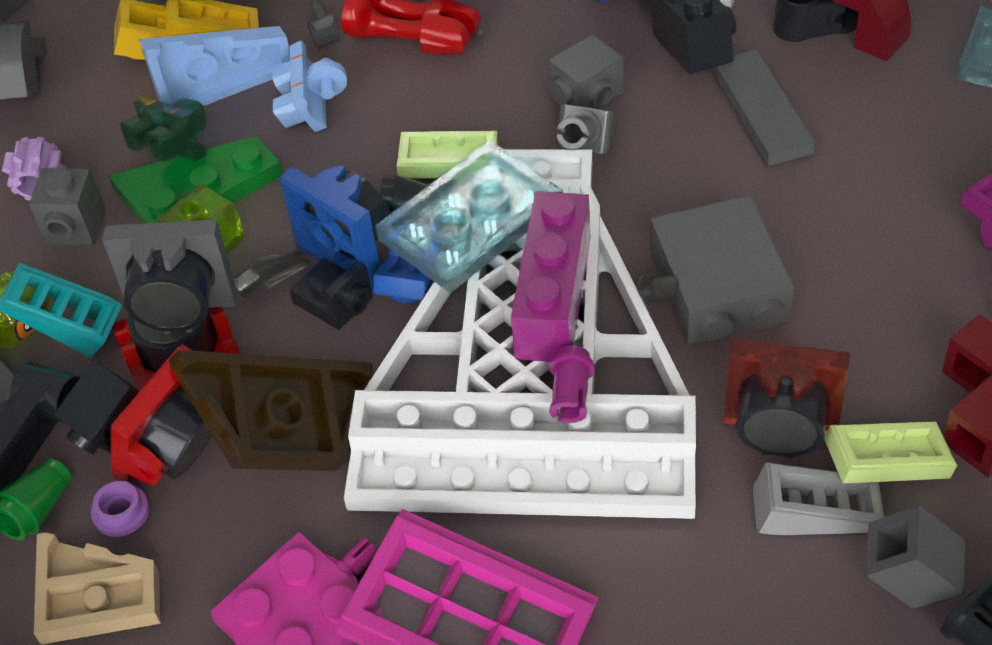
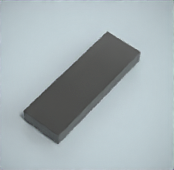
(764, 109)

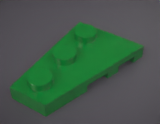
(227, 170)

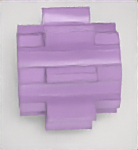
(26, 164)

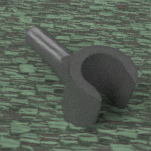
(322, 27)

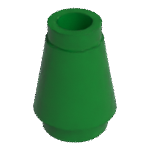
(32, 498)

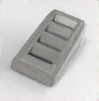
(795, 518)

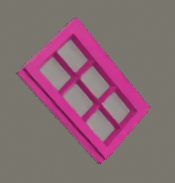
(454, 591)

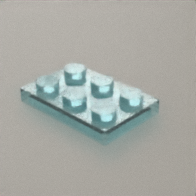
(465, 216)

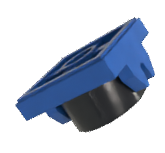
(335, 216)

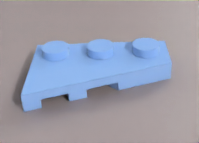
(213, 63)

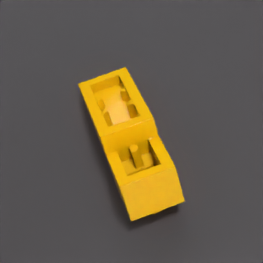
(179, 17)

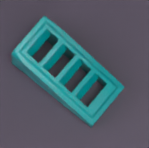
(66, 331)

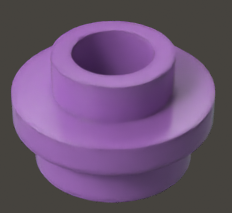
(113, 498)

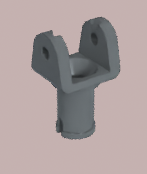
(596, 124)

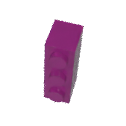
(551, 275)

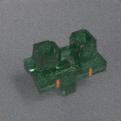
(166, 128)

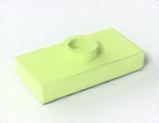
(437, 151)
(889, 452)

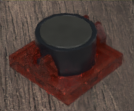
(784, 395)

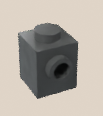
(586, 74)
(67, 206)
(916, 557)

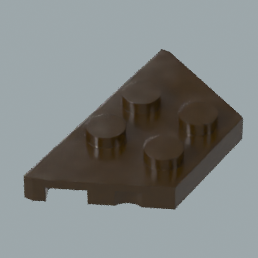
(273, 407)

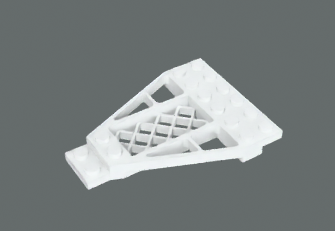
(503, 446)

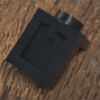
(333, 292)

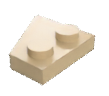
(91, 591)

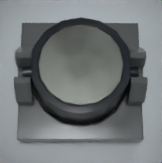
(170, 272)

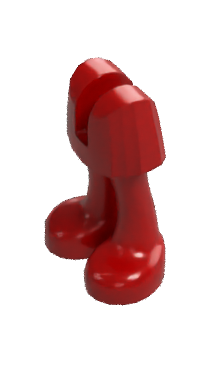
(438, 25)

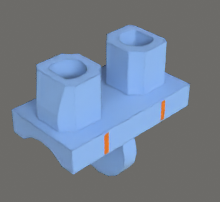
(306, 88)

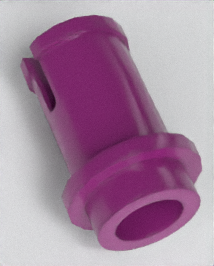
(571, 373)

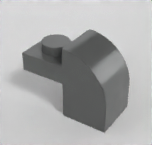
(17, 60)

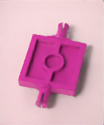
(294, 596)

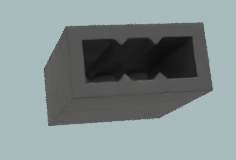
(724, 270)

